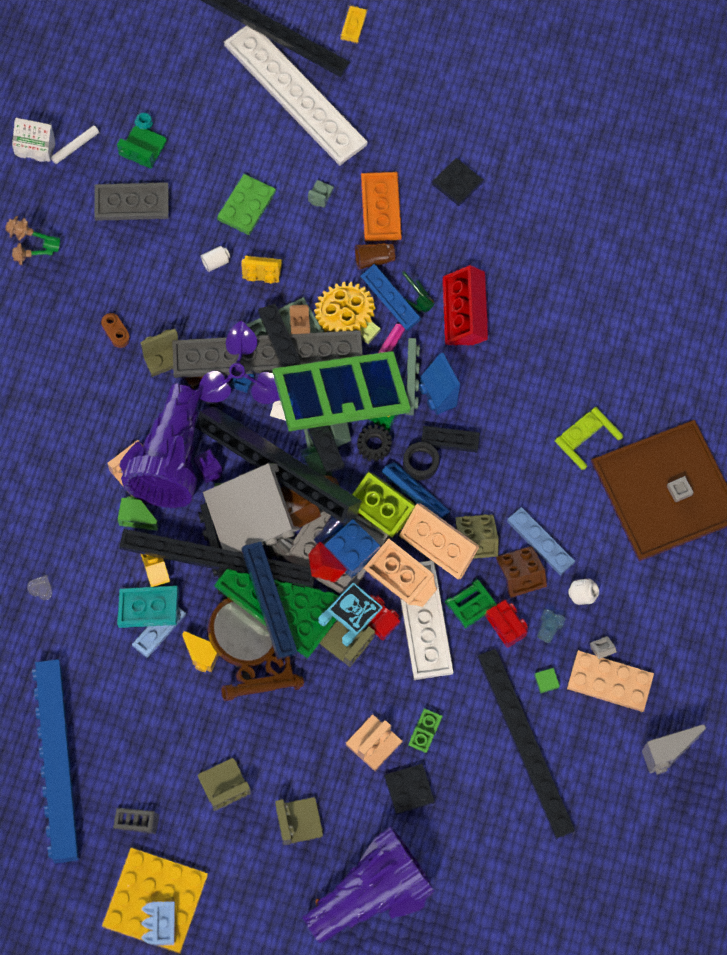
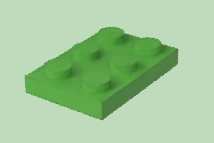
(246, 204)

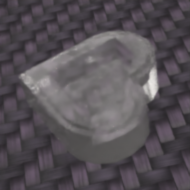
(40, 587)

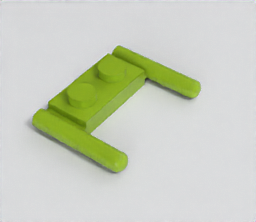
(582, 431)

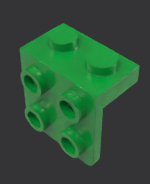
(141, 146)

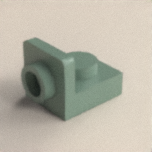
(320, 194)

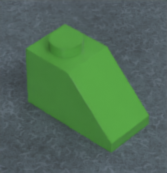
(135, 514)

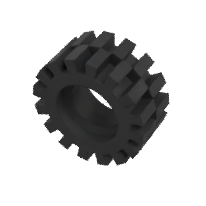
(378, 433)

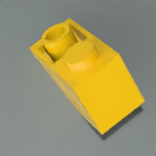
(155, 570)

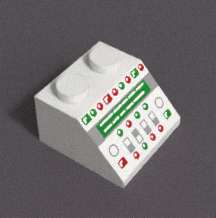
(33, 140)

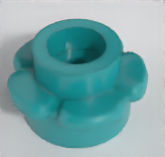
(143, 121)

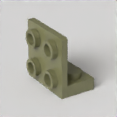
(159, 352)
(482, 531)
(347, 654)
(224, 784)
(298, 820)

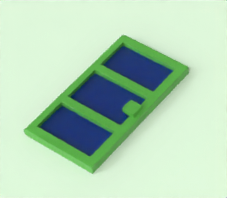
(341, 390)

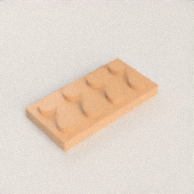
(439, 541)
(610, 681)

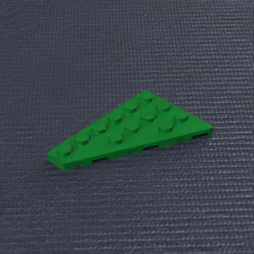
(300, 605)

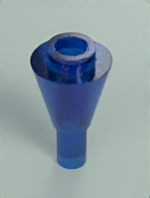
(331, 527)

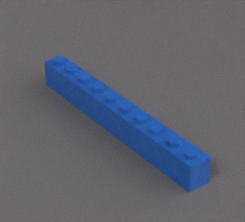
(56, 762)

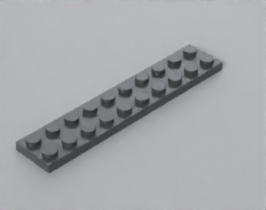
(201, 356)

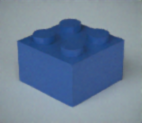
(353, 547)

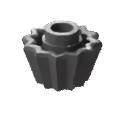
(281, 547)

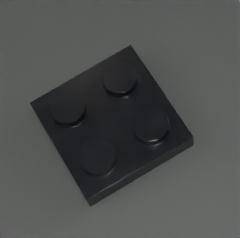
(457, 181)
(409, 789)

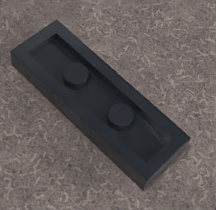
(451, 439)

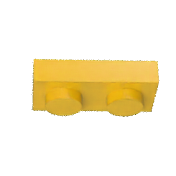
(353, 24)

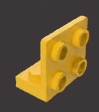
(261, 269)

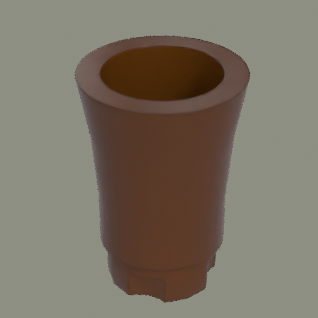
(373, 254)

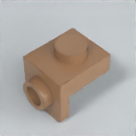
(299, 319)

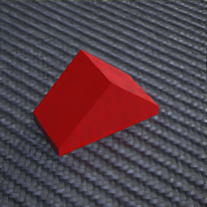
(325, 564)

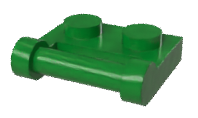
(475, 608)

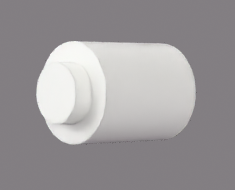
(215, 258)

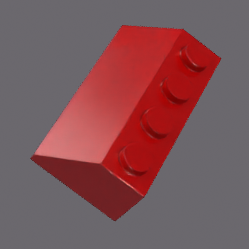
(465, 307)

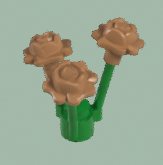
(21, 229)

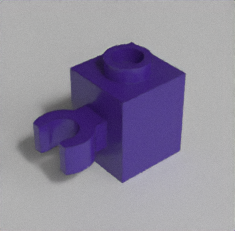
(208, 466)

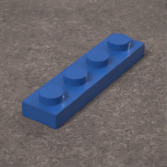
(390, 297)
(414, 490)

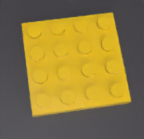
(150, 880)

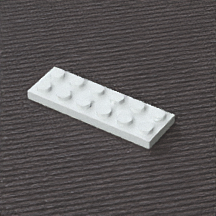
(427, 635)

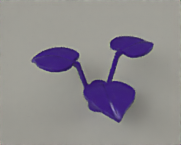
(213, 384)

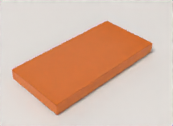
(381, 206)

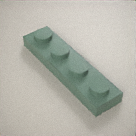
(412, 369)

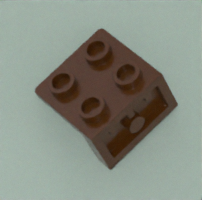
(522, 571)

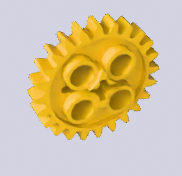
(344, 308)

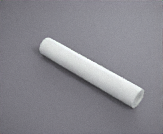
(75, 144)

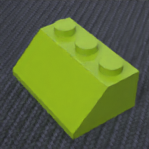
(383, 504)

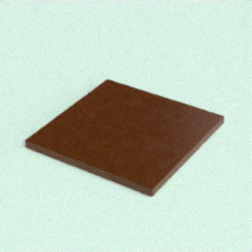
(638, 490)

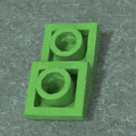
(425, 730)

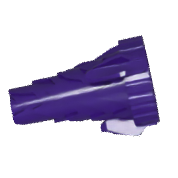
(162, 468)
(381, 881)

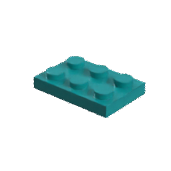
(148, 606)

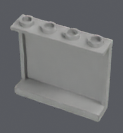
(250, 510)

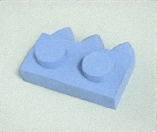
(161, 923)

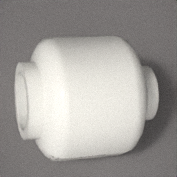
(583, 591)

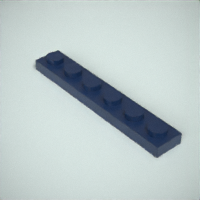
(269, 600)

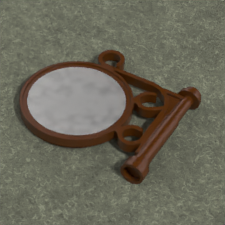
(246, 644)

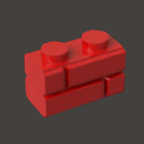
(506, 623)

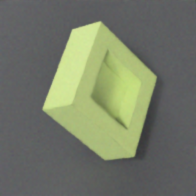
(370, 332)

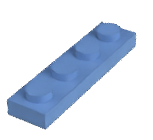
(540, 541)

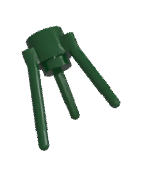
(424, 301)

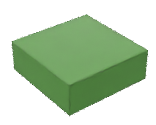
(546, 680)

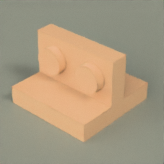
(374, 742)

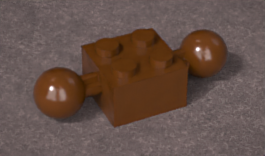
(299, 508)

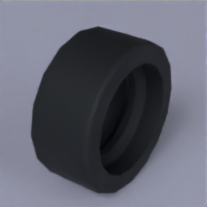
(421, 447)

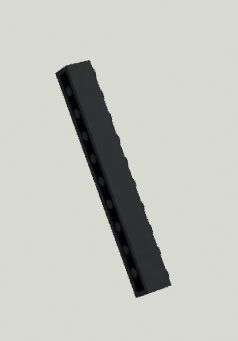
(291, 472)

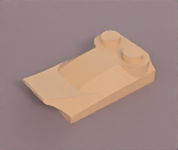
(402, 574)

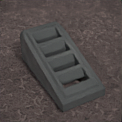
(152, 825)

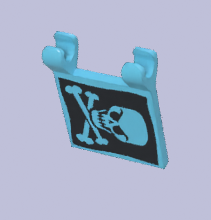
(353, 610)

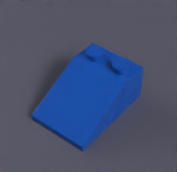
(440, 385)

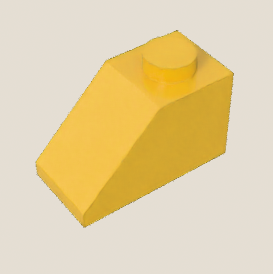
(200, 652)

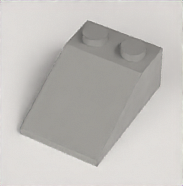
(666, 750)

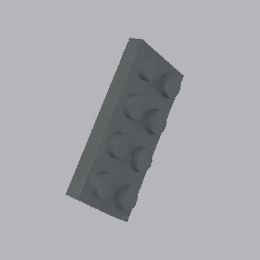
(131, 201)

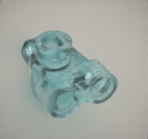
(550, 625)

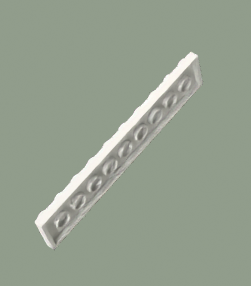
(296, 94)

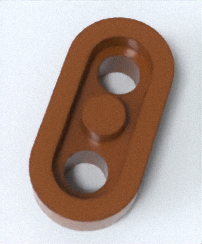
(114, 329)

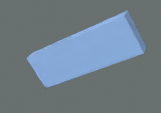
(154, 635)

